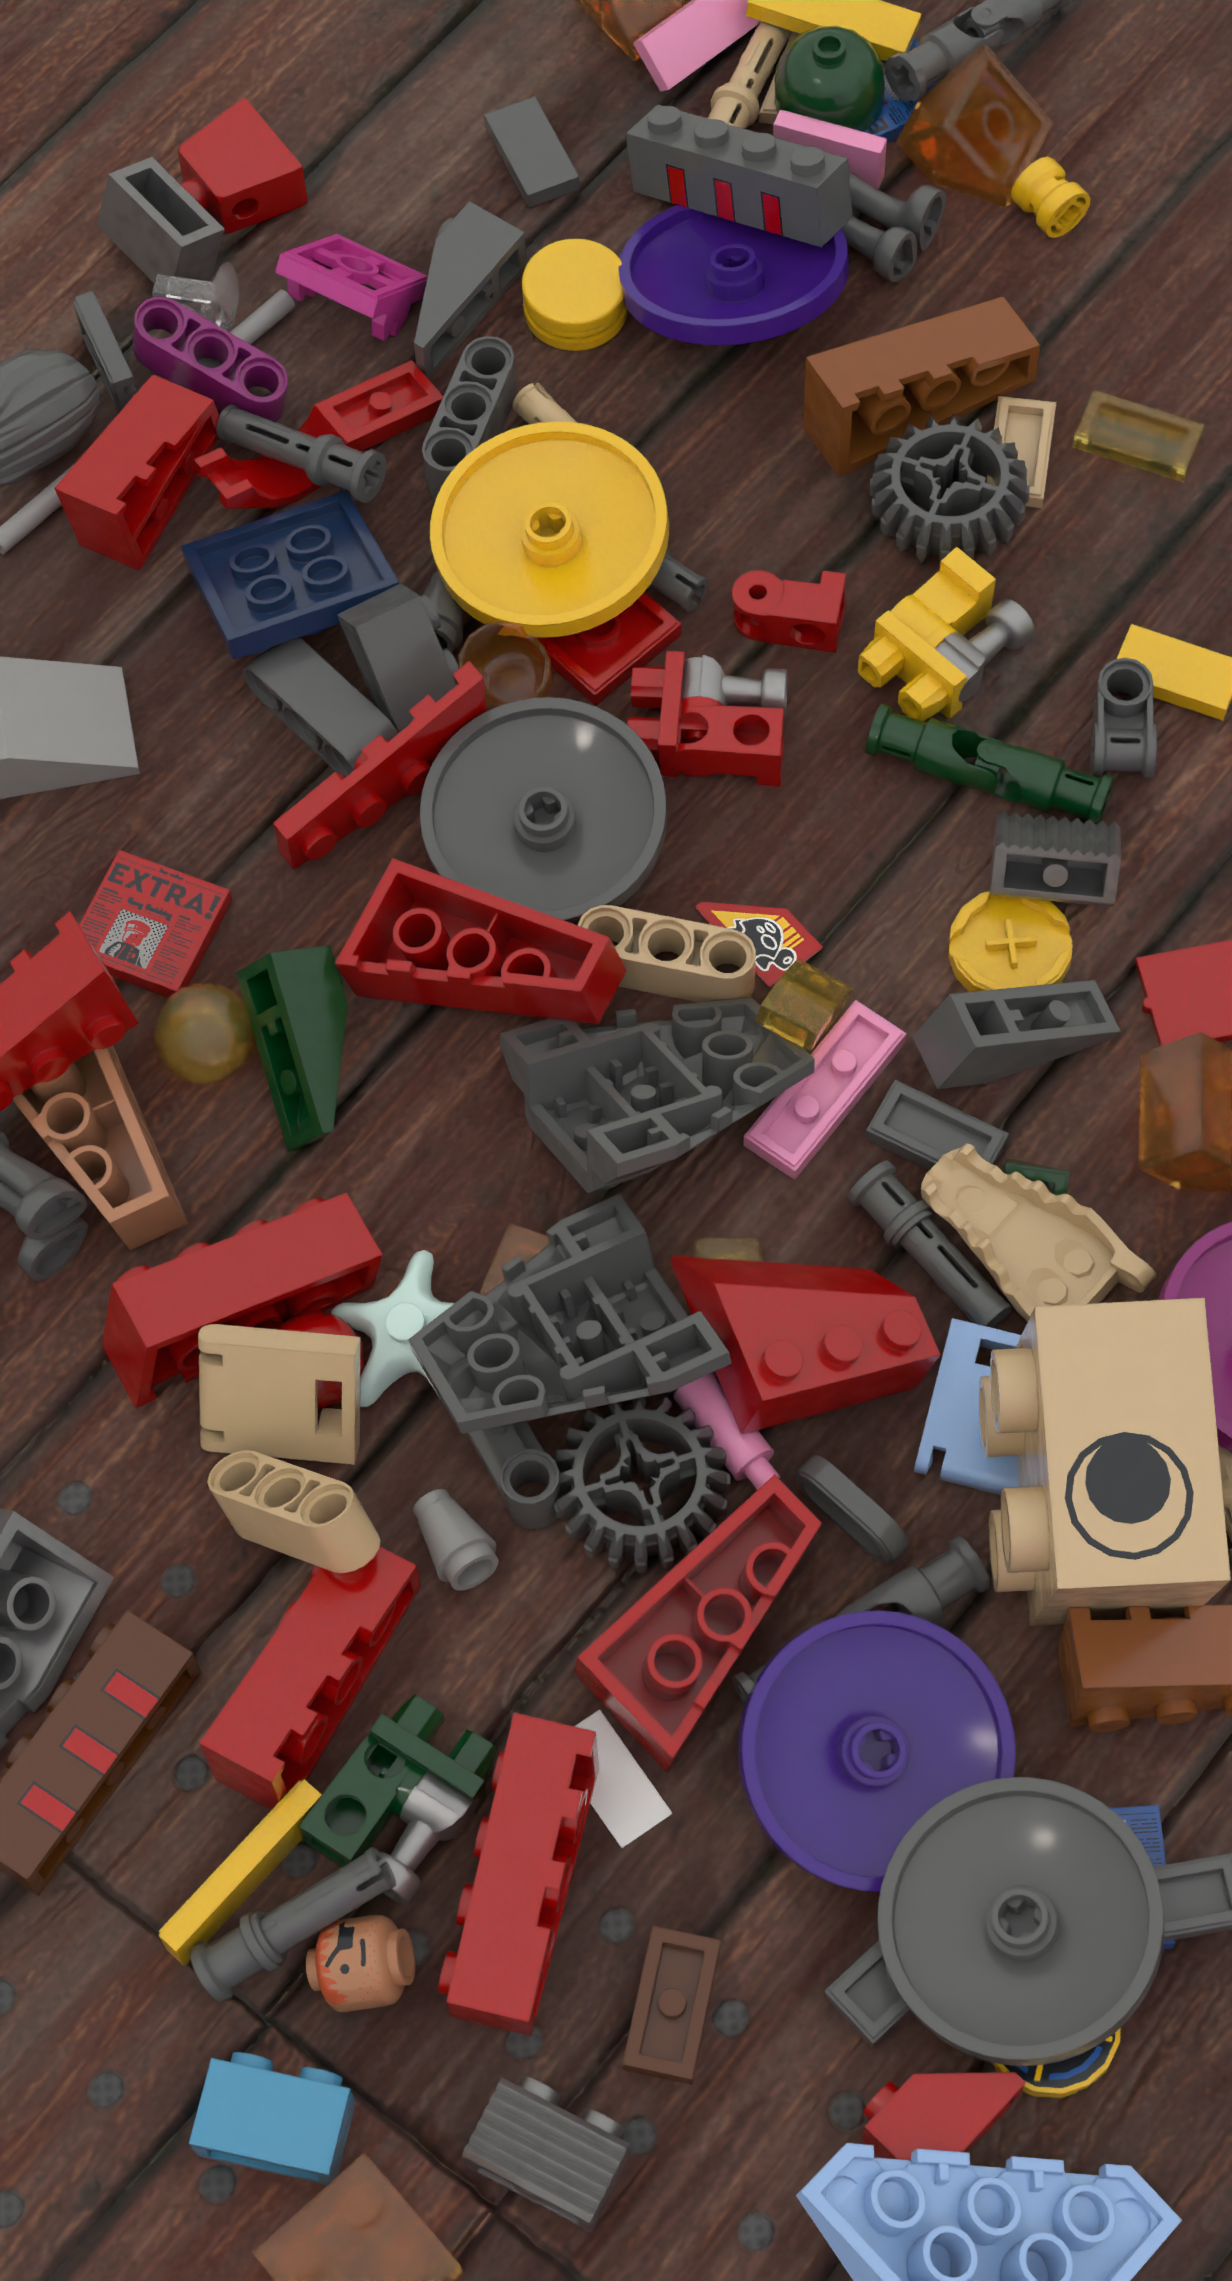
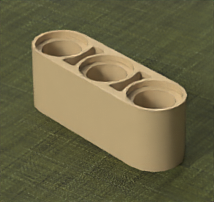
(699, 949)
(294, 1511)

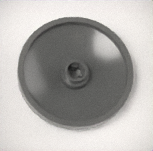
(546, 807)
(1021, 1921)

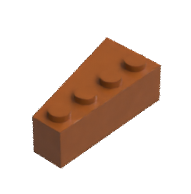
(903, 376)

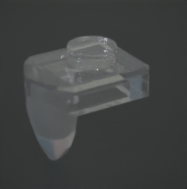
(212, 300)

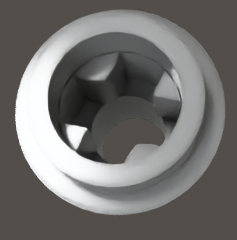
(456, 1543)

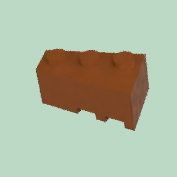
(1146, 1666)

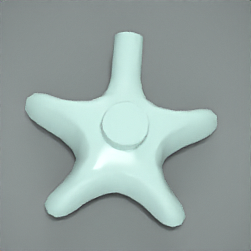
(391, 1324)

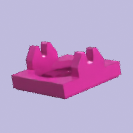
(351, 267)

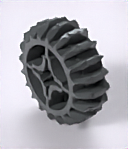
(938, 473)
(663, 1471)

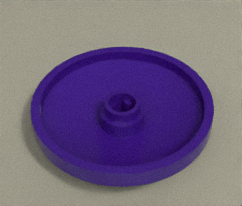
(726, 280)
(863, 1736)

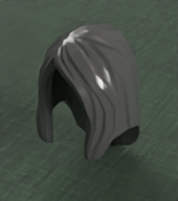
(44, 410)

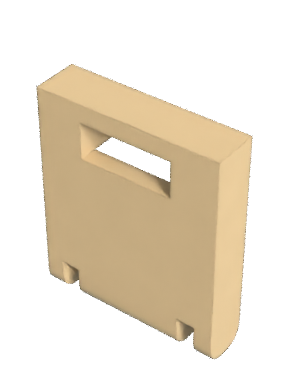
(263, 1393)

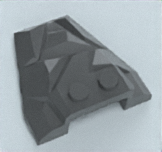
(646, 1092)
(567, 1329)

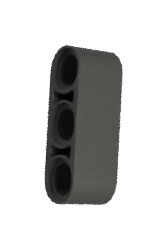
(478, 392)
(316, 703)

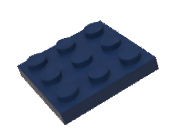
(287, 573)

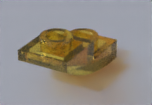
(803, 1004)

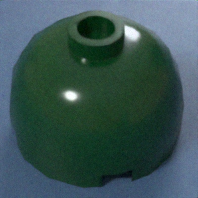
(831, 78)

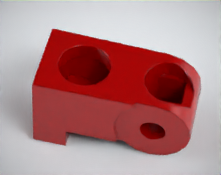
(790, 610)

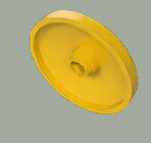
(550, 528)

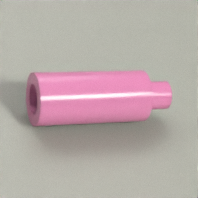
(745, 1453)

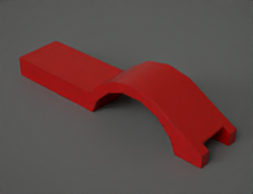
(357, 415)

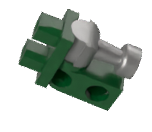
(404, 1777)

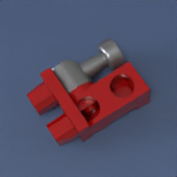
(699, 726)

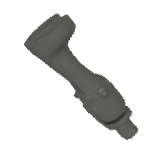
(910, 226)
(44, 1210)

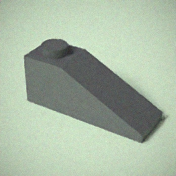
(469, 272)
(1009, 1030)

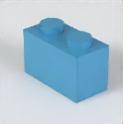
(273, 2118)

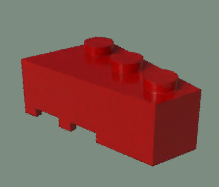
(138, 471)
(56, 1011)

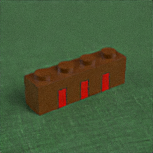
(87, 1745)

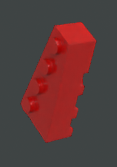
(308, 1677)

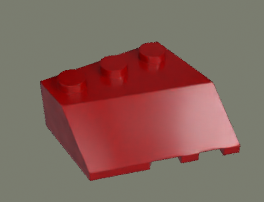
(806, 1336)

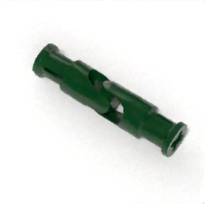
(1031, 778)

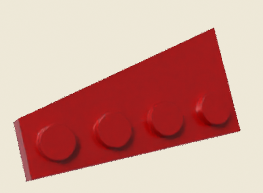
(381, 774)

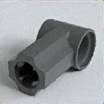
(516, 1458)

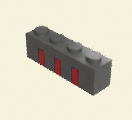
(740, 175)

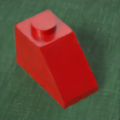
(938, 2112)

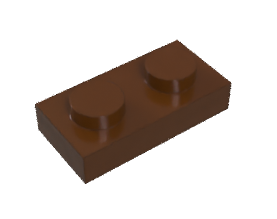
(671, 2005)

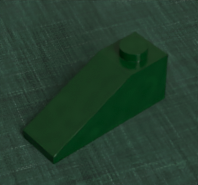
(299, 1030)

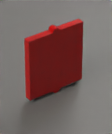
(1189, 991)

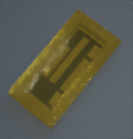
(1138, 435)

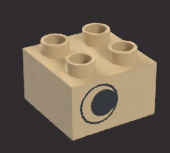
(1111, 1461)

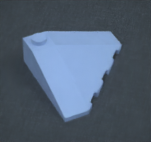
(983, 2222)

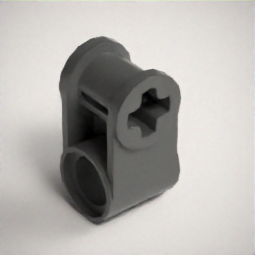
(1123, 730)

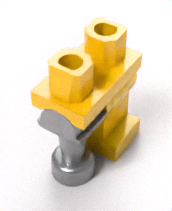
(927, 644)

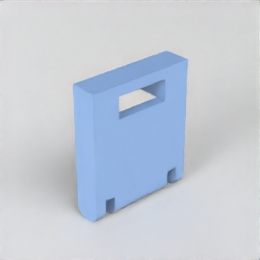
(954, 1413)

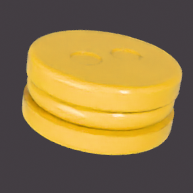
(574, 295)

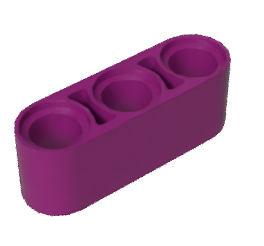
(199, 338)

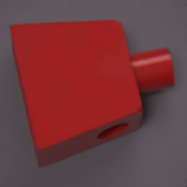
(241, 170)

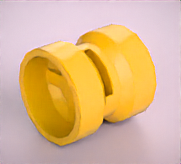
(1054, 200)

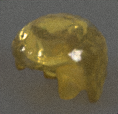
(204, 1033)

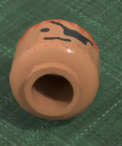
(361, 1963)

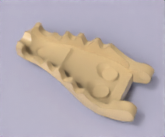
(1030, 1241)

